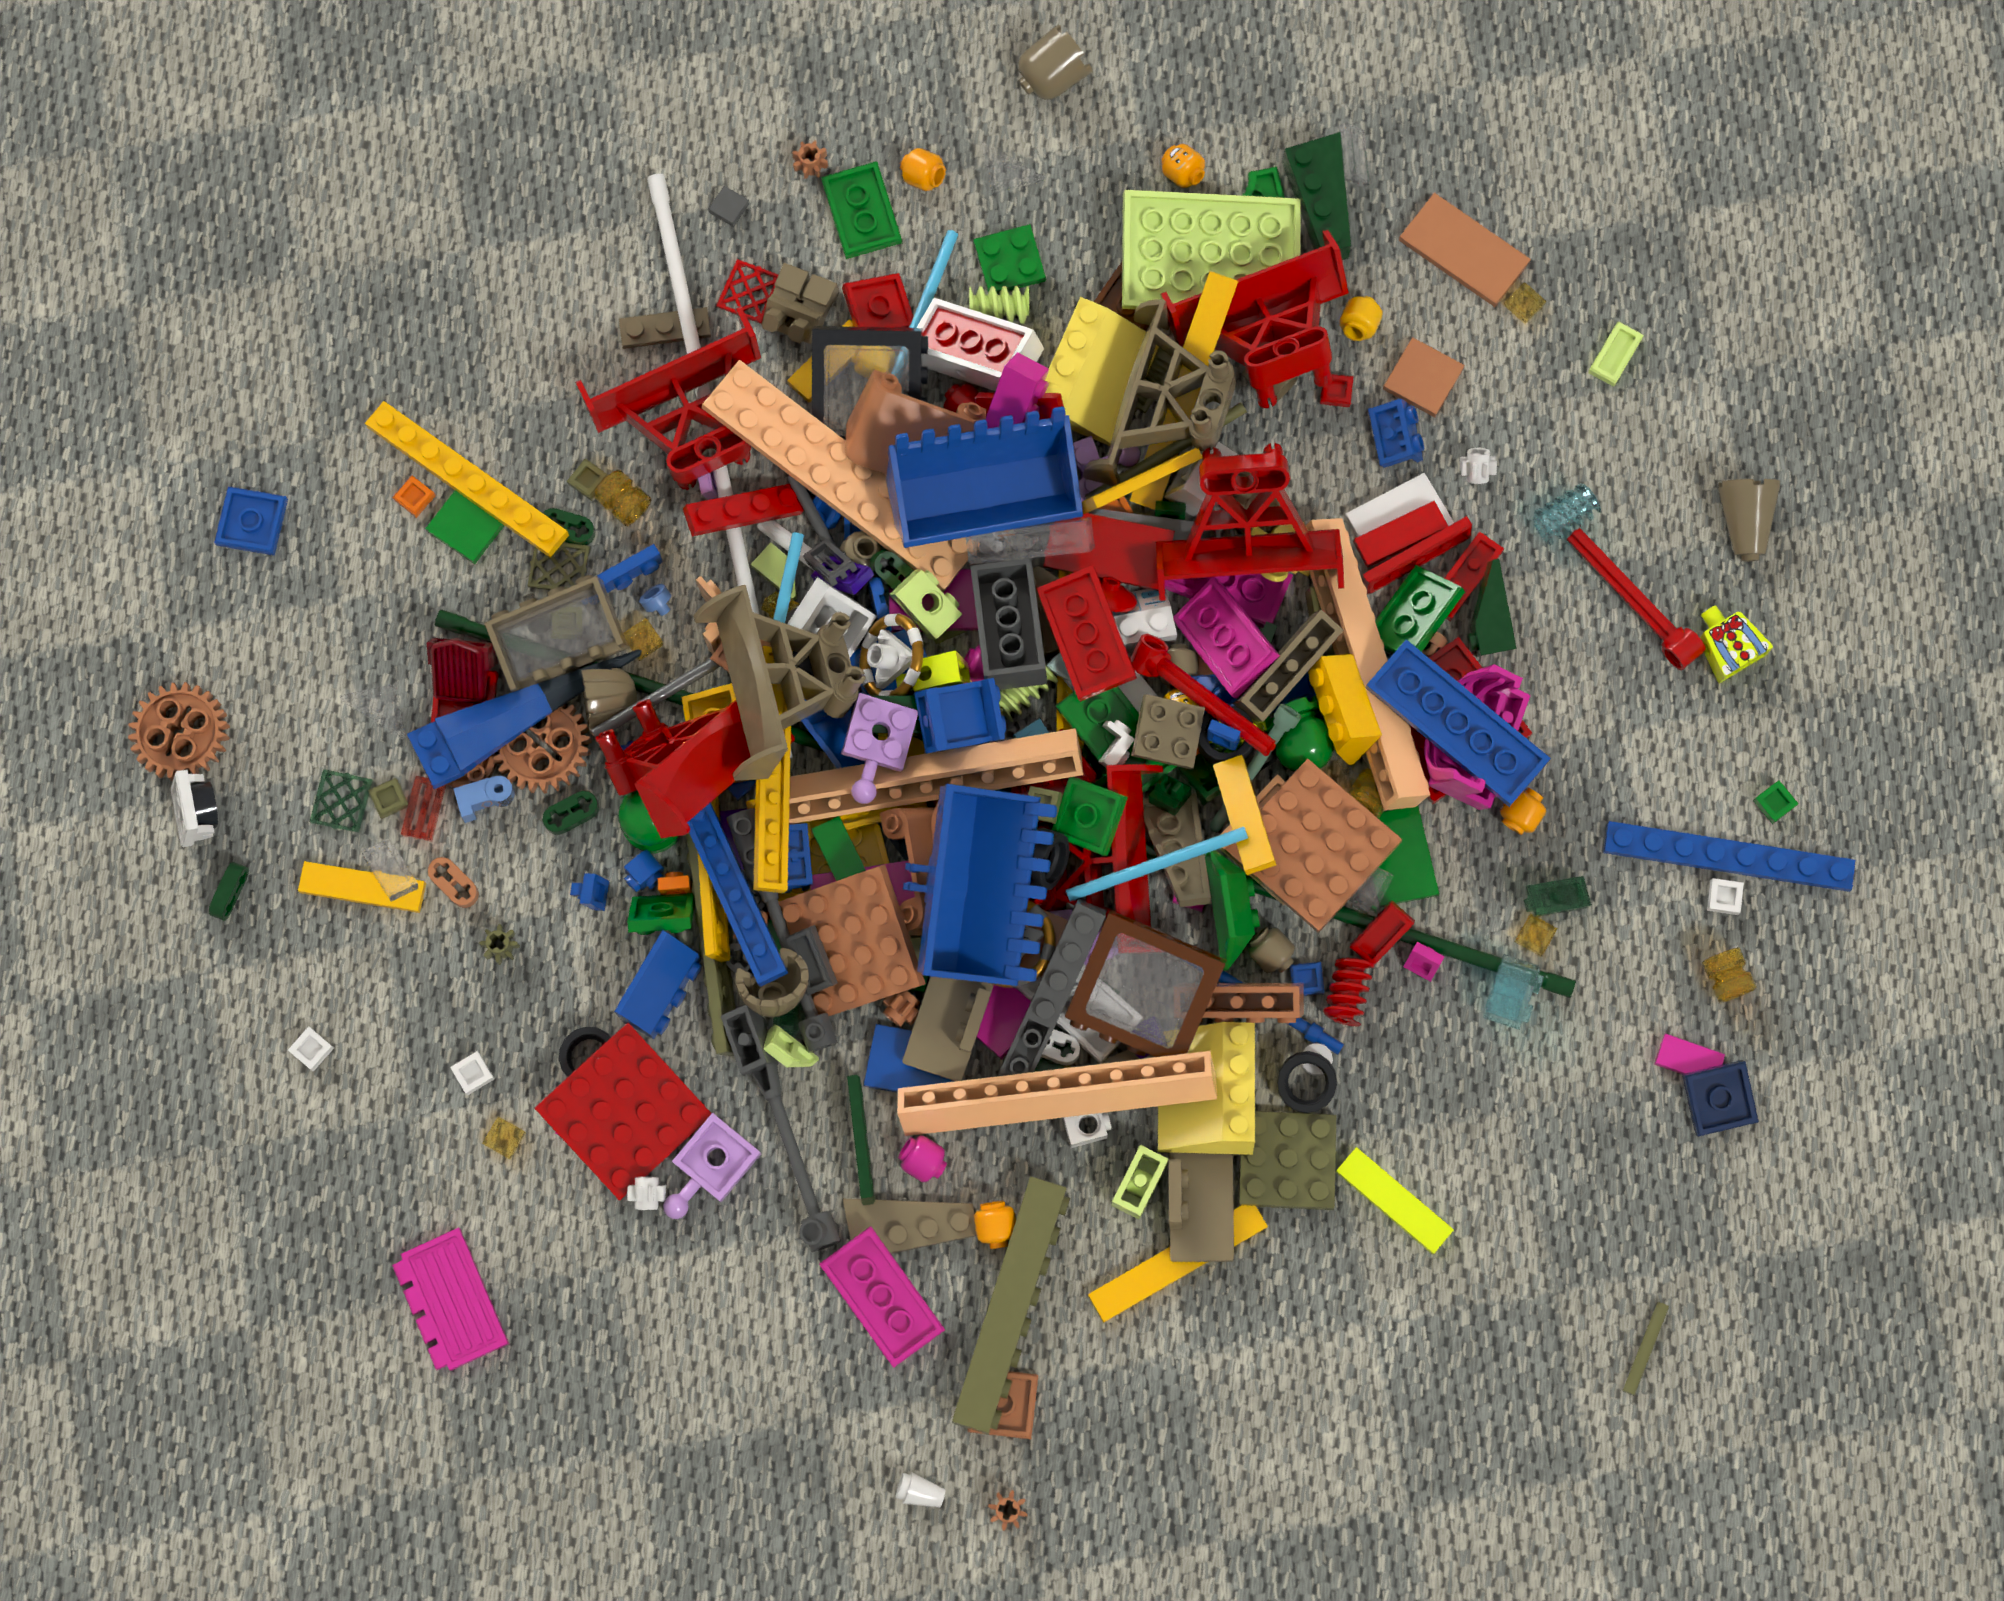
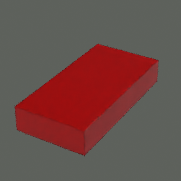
(1382, 933)

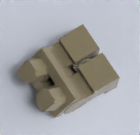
(798, 303)

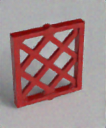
(730, 283)

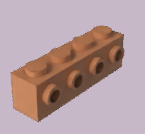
(1256, 1002)

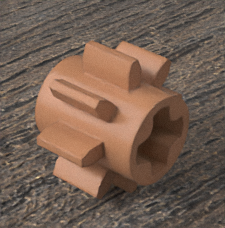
(804, 164)
(901, 1008)
(1013, 1518)

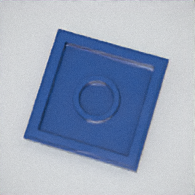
(251, 521)

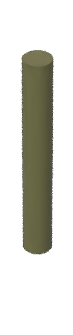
(1645, 1348)

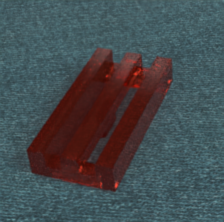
(417, 833)

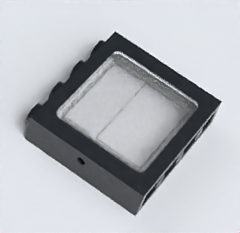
(846, 358)

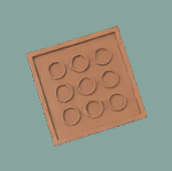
(1320, 844)
(861, 937)

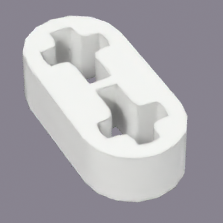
(1054, 1054)

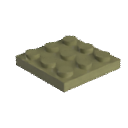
(1290, 1162)

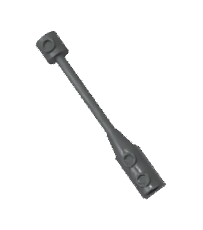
(816, 1028)
(747, 1039)

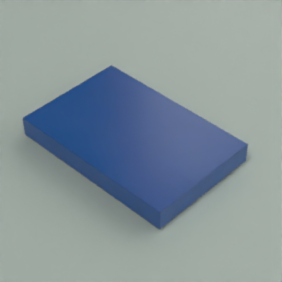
(885, 1063)

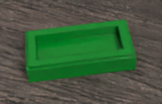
(838, 849)

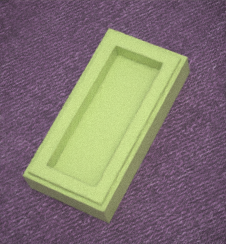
(1615, 353)

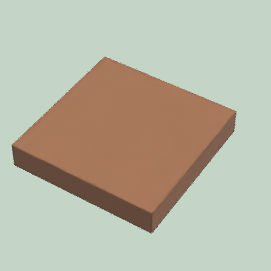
(1423, 377)
(1017, 1408)

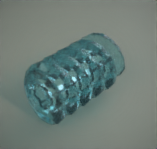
(1564, 512)

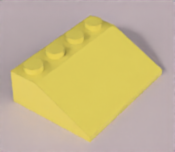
(1094, 368)
(1222, 1123)

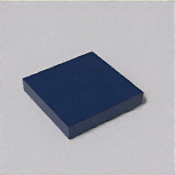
(1720, 1098)

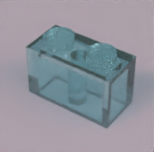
(1512, 992)

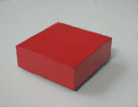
(1338, 392)

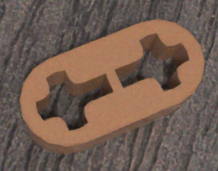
(448, 887)

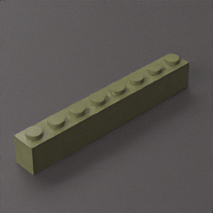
(1009, 1306)

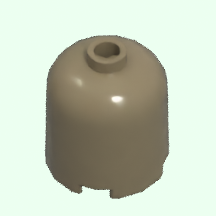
(1052, 65)

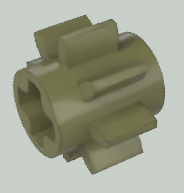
(503, 937)

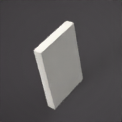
(1394, 505)

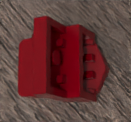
(460, 669)

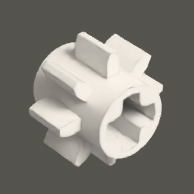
(1478, 465)
(646, 1193)

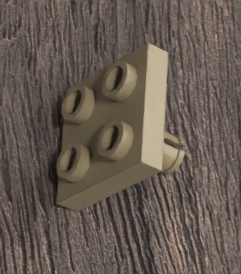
(1168, 731)

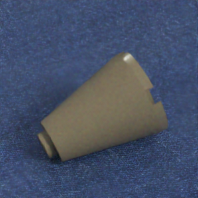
(1749, 514)

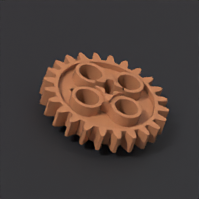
(153, 722)
(523, 764)

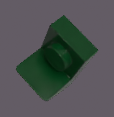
(1202, 780)

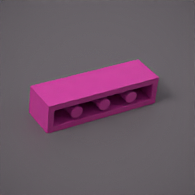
(1018, 390)

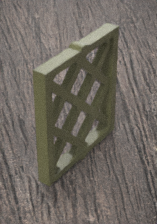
(579, 569)

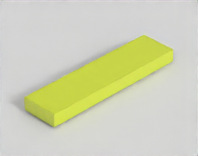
(1394, 1200)

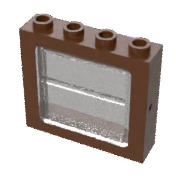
(1144, 988)

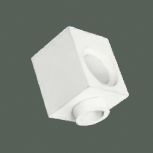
(1078, 1138)

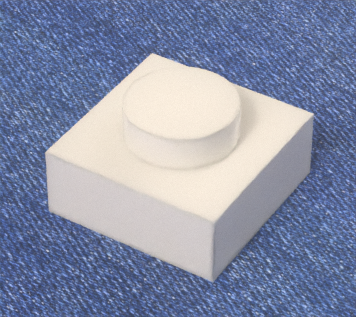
(1725, 896)
(310, 1048)
(472, 1073)

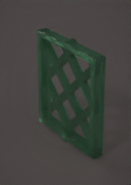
(320, 797)

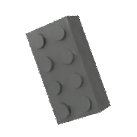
(1009, 623)

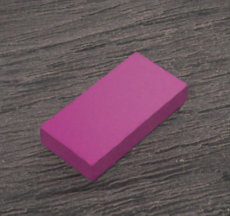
(1685, 1056)

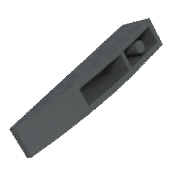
(1054, 988)

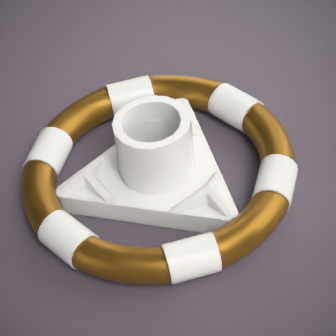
(891, 656)

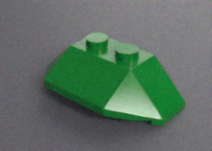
(1231, 906)

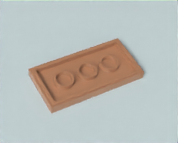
(1464, 249)

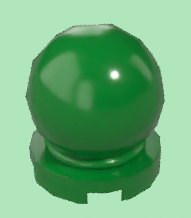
(1306, 740)
(639, 827)

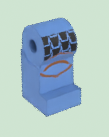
(483, 794)

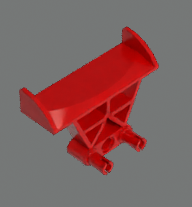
(1276, 319)
(673, 381)
(1247, 553)
(677, 765)
(1127, 851)

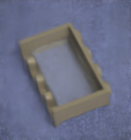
(556, 633)

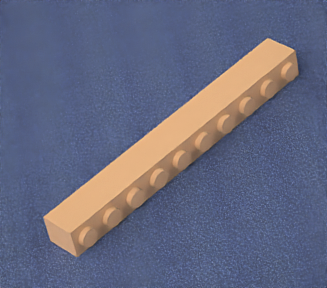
(1394, 755)
(977, 766)
(1057, 1093)

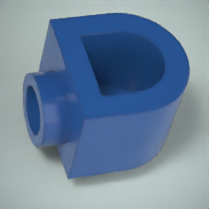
(643, 871)

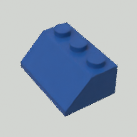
(659, 985)

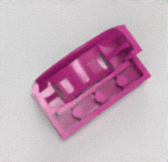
(1500, 693)

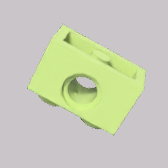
(909, 598)
(1139, 1182)

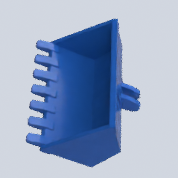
(983, 479)
(981, 885)

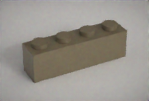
(1293, 663)

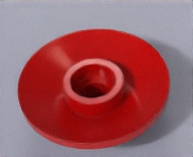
(1118, 596)

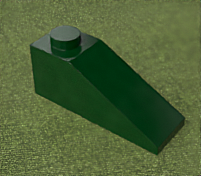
(1491, 621)

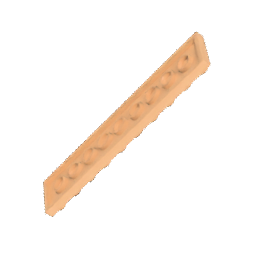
(819, 462)

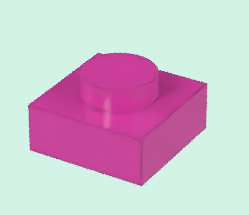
(1423, 961)

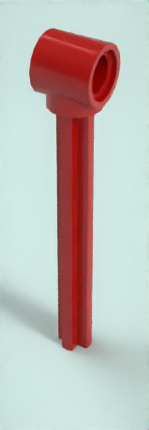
(1678, 645)
(1152, 660)

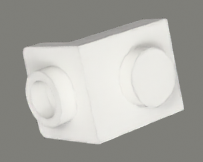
(1117, 751)

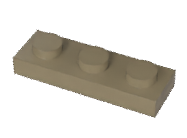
(660, 328)

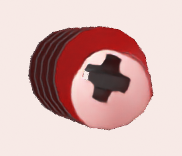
(1347, 989)

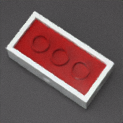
(973, 343)

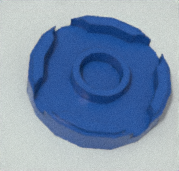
(877, 599)

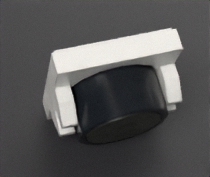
(193, 807)

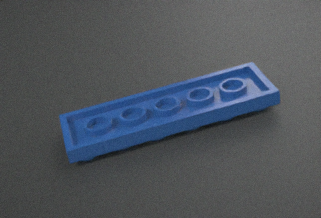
(1457, 722)

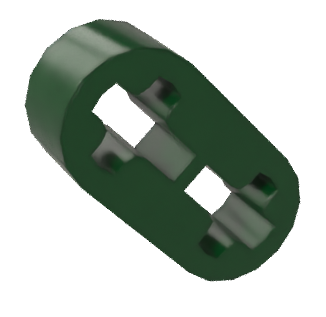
(573, 520)
(895, 562)
(567, 806)
(228, 891)

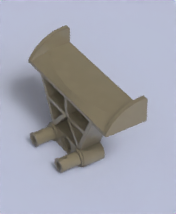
(1206, 424)
(831, 688)

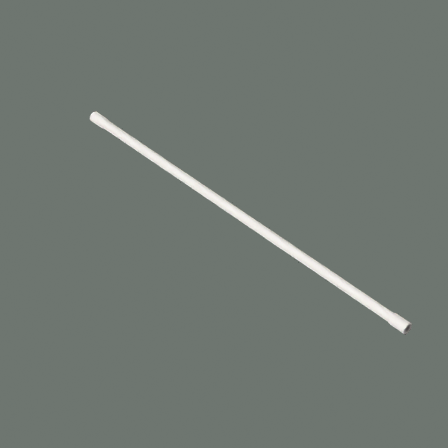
(661, 199)

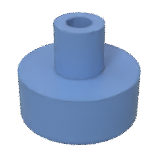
(656, 599)

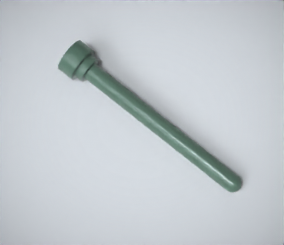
(1284, 720)

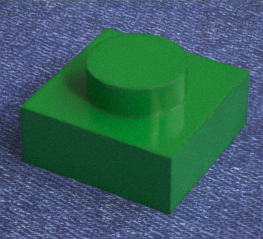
(1775, 802)

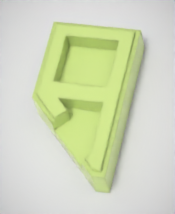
(771, 566)
(788, 1049)

